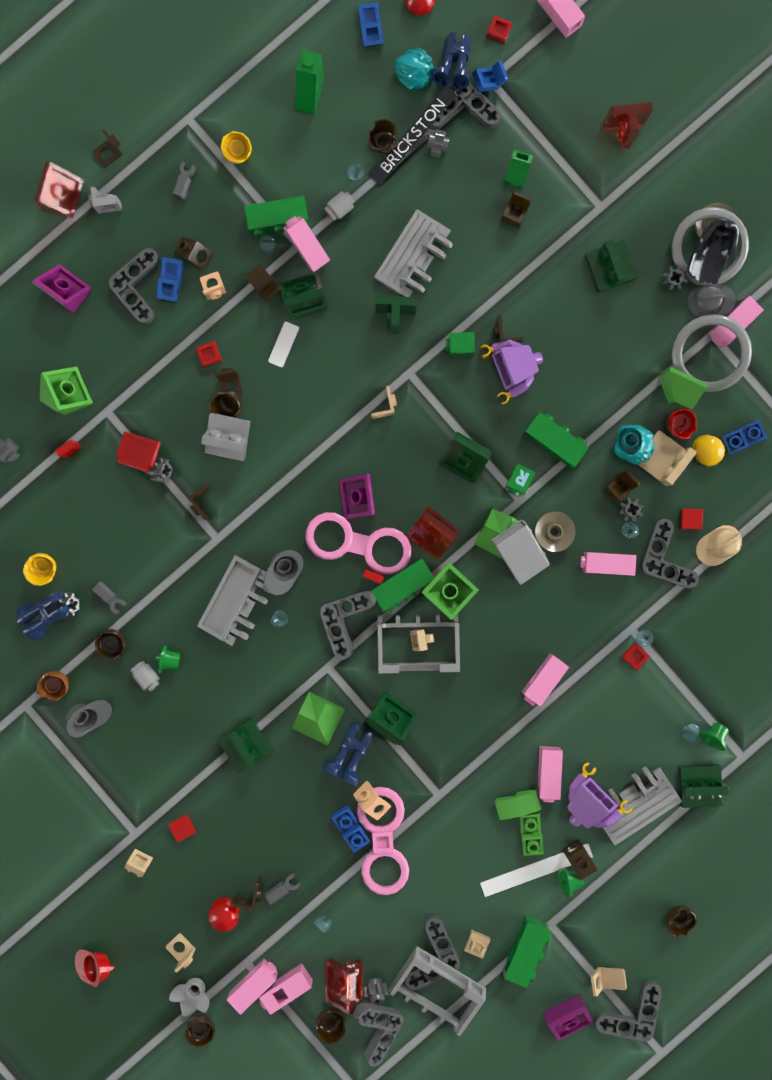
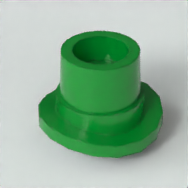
(167, 659)
(715, 736)
(569, 881)

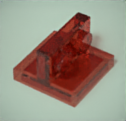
(627, 120)
(58, 190)
(433, 533)
(344, 984)

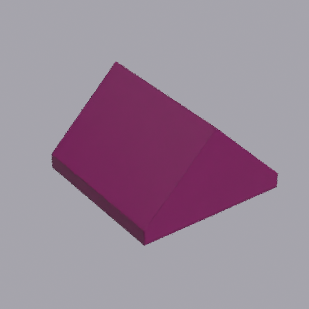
(63, 287)
(357, 496)
(568, 1017)

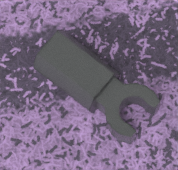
(183, 181)
(108, 596)
(281, 889)

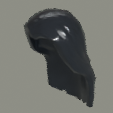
(713, 250)

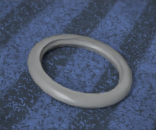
(710, 212)
(732, 325)

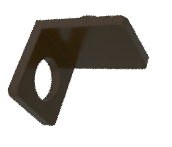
(112, 144)
(188, 250)
(263, 282)
(498, 332)
(229, 375)
(196, 508)
(580, 859)
(249, 904)

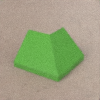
(681, 387)
(64, 390)
(494, 525)
(450, 591)
(318, 718)

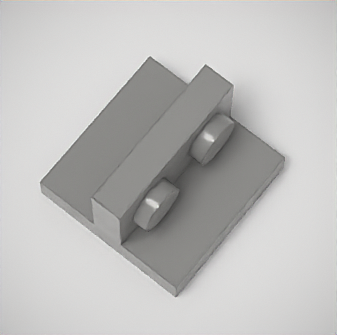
(226, 437)

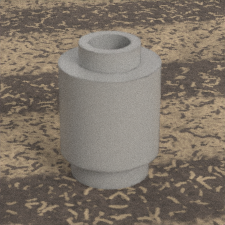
(339, 205)
(145, 676)

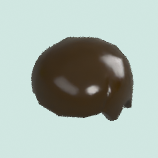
(383, 136)
(225, 403)
(110, 644)
(680, 920)
(330, 1026)
(199, 1030)

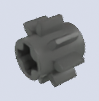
(438, 143)
(677, 271)
(8, 450)
(160, 470)
(637, 508)
(71, 601)
(375, 991)

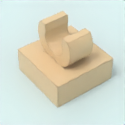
(420, 639)
(138, 863)
(477, 944)

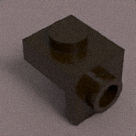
(516, 209)
(621, 486)

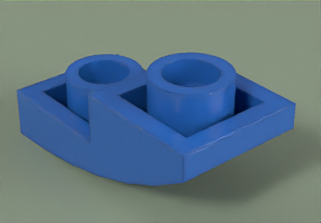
(744, 437)
(350, 828)

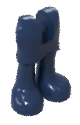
(457, 53)
(49, 613)
(349, 773)

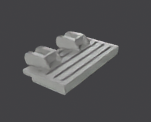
(411, 256)
(232, 600)
(647, 803)

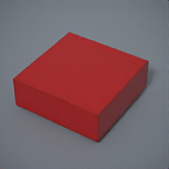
(499, 29)
(209, 354)
(68, 448)
(691, 519)
(373, 576)
(635, 656)
(182, 828)

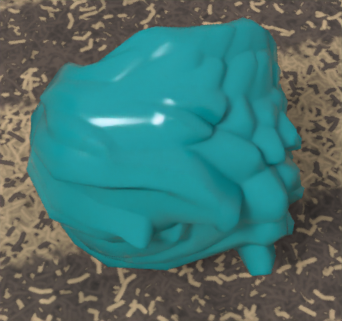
(414, 68)
(634, 444)

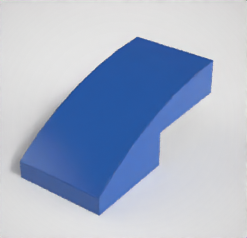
(370, 24)
(170, 279)

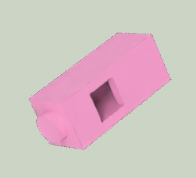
(564, 14)
(306, 243)
(743, 314)
(608, 563)
(544, 680)
(549, 773)
(252, 986)
(286, 989)

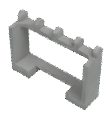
(419, 666)
(426, 963)

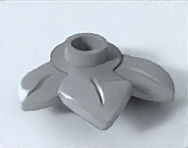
(190, 998)

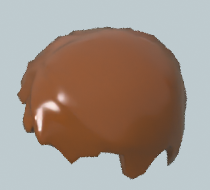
(53, 685)

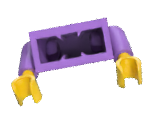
(515, 365)
(591, 804)

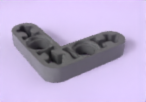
(466, 99)
(128, 289)
(657, 558)
(339, 614)
(442, 954)
(640, 1021)
(378, 1049)

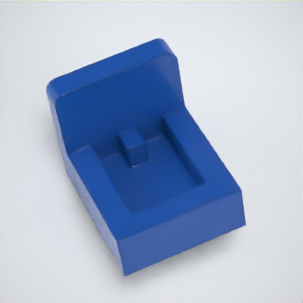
(490, 78)

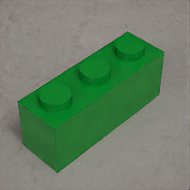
(273, 215)
(556, 439)
(403, 585)
(526, 951)

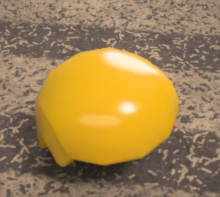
(236, 147)
(709, 450)
(39, 569)

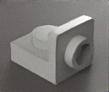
(106, 203)

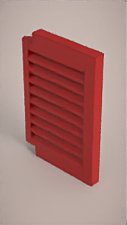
(137, 451)

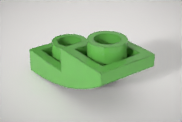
(519, 805)
(531, 834)

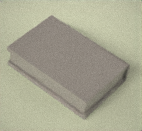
(521, 551)

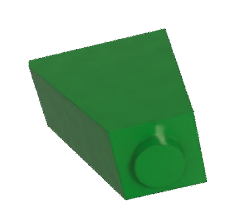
(308, 81)

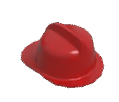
(92, 966)

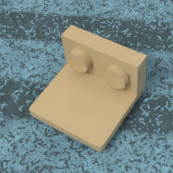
(667, 460)

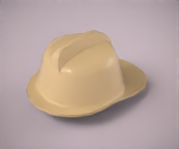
(719, 545)

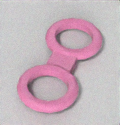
(358, 543)
(383, 844)

